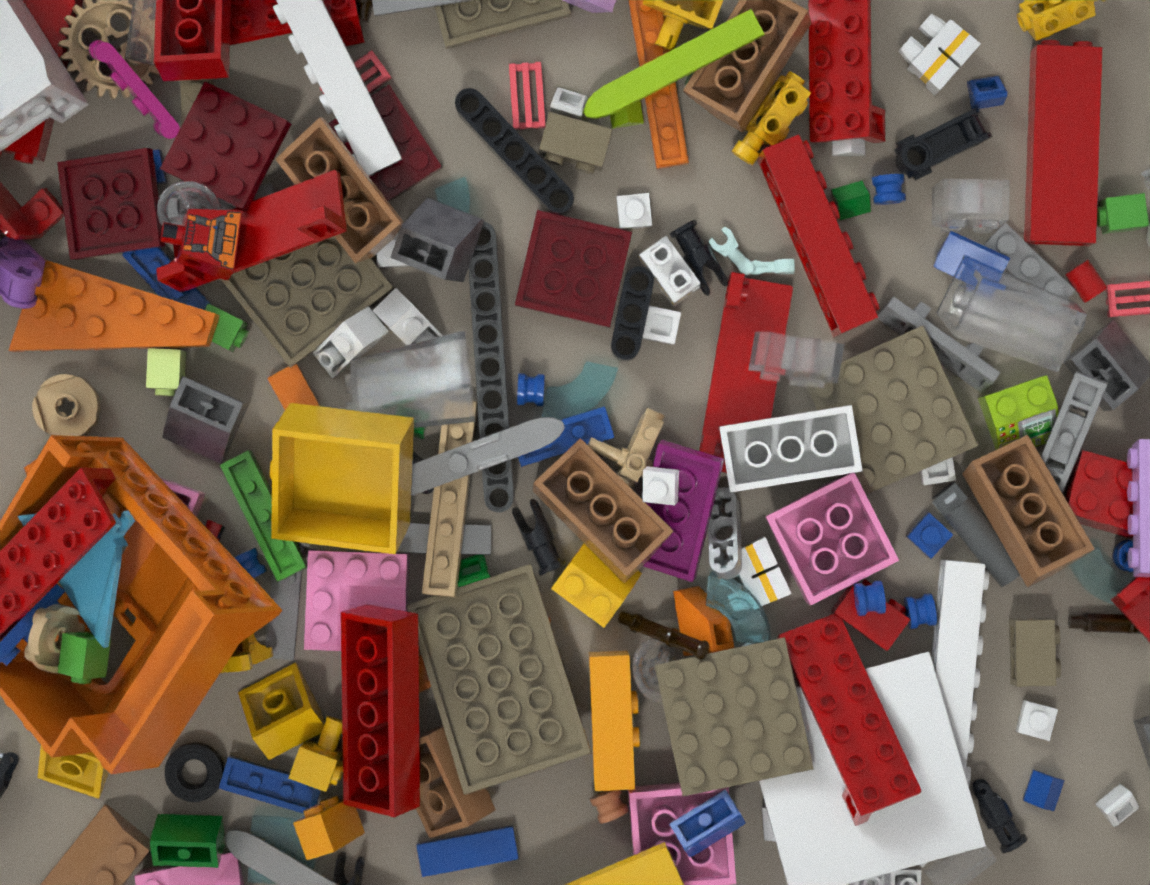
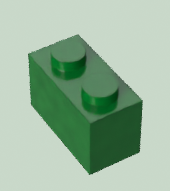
(187, 840)

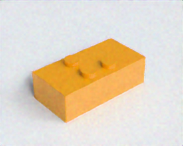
(612, 720)

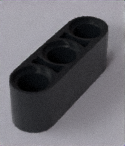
(635, 298)

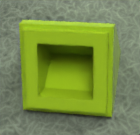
(628, 116)

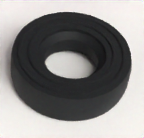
(174, 777)

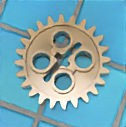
(97, 19)

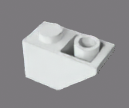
(405, 319)
(350, 341)

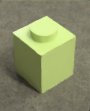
(165, 370)

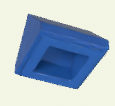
(986, 92)
(1043, 790)

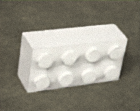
(791, 448)

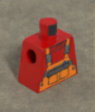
(206, 240)

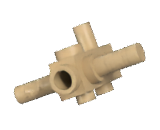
(634, 458)

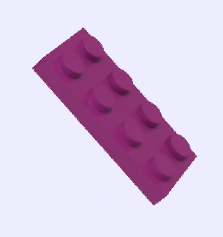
(691, 514)

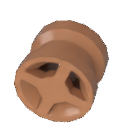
(609, 805)

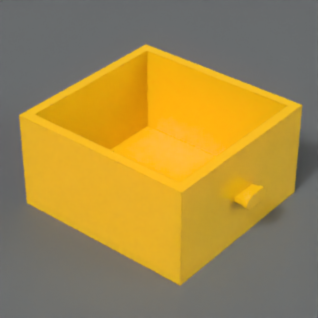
(341, 478)

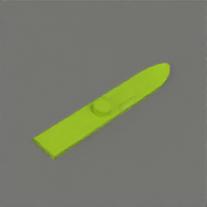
(674, 65)

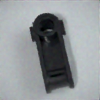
(941, 144)

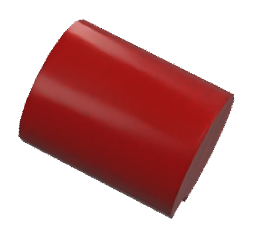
(1086, 281)

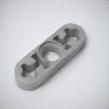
(733, 543)

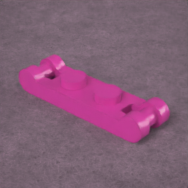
(144, 99)

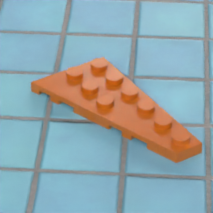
(100, 314)

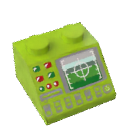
(1021, 411)

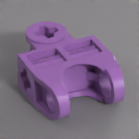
(19, 273)

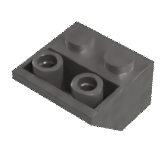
(438, 240)
(1113, 359)
(203, 419)

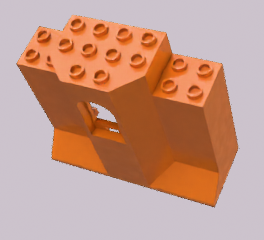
(188, 608)

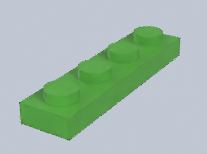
(256, 503)

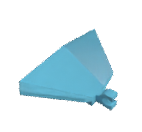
(95, 578)

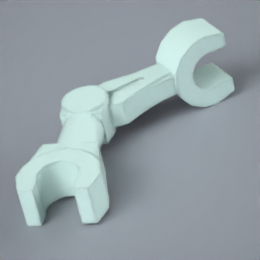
(744, 265)

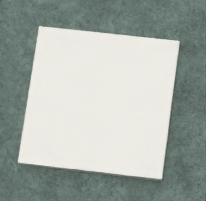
(812, 821)

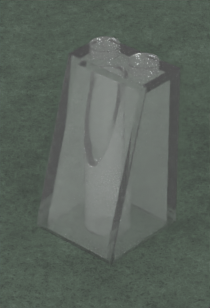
(1010, 315)
(416, 381)

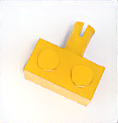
(680, 12)
(320, 763)

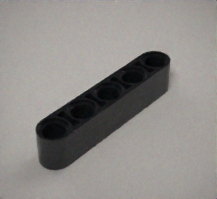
(509, 137)

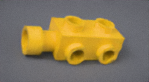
(1053, 15)
(776, 118)

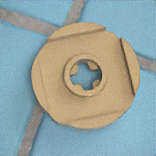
(50, 397)
(47, 624)

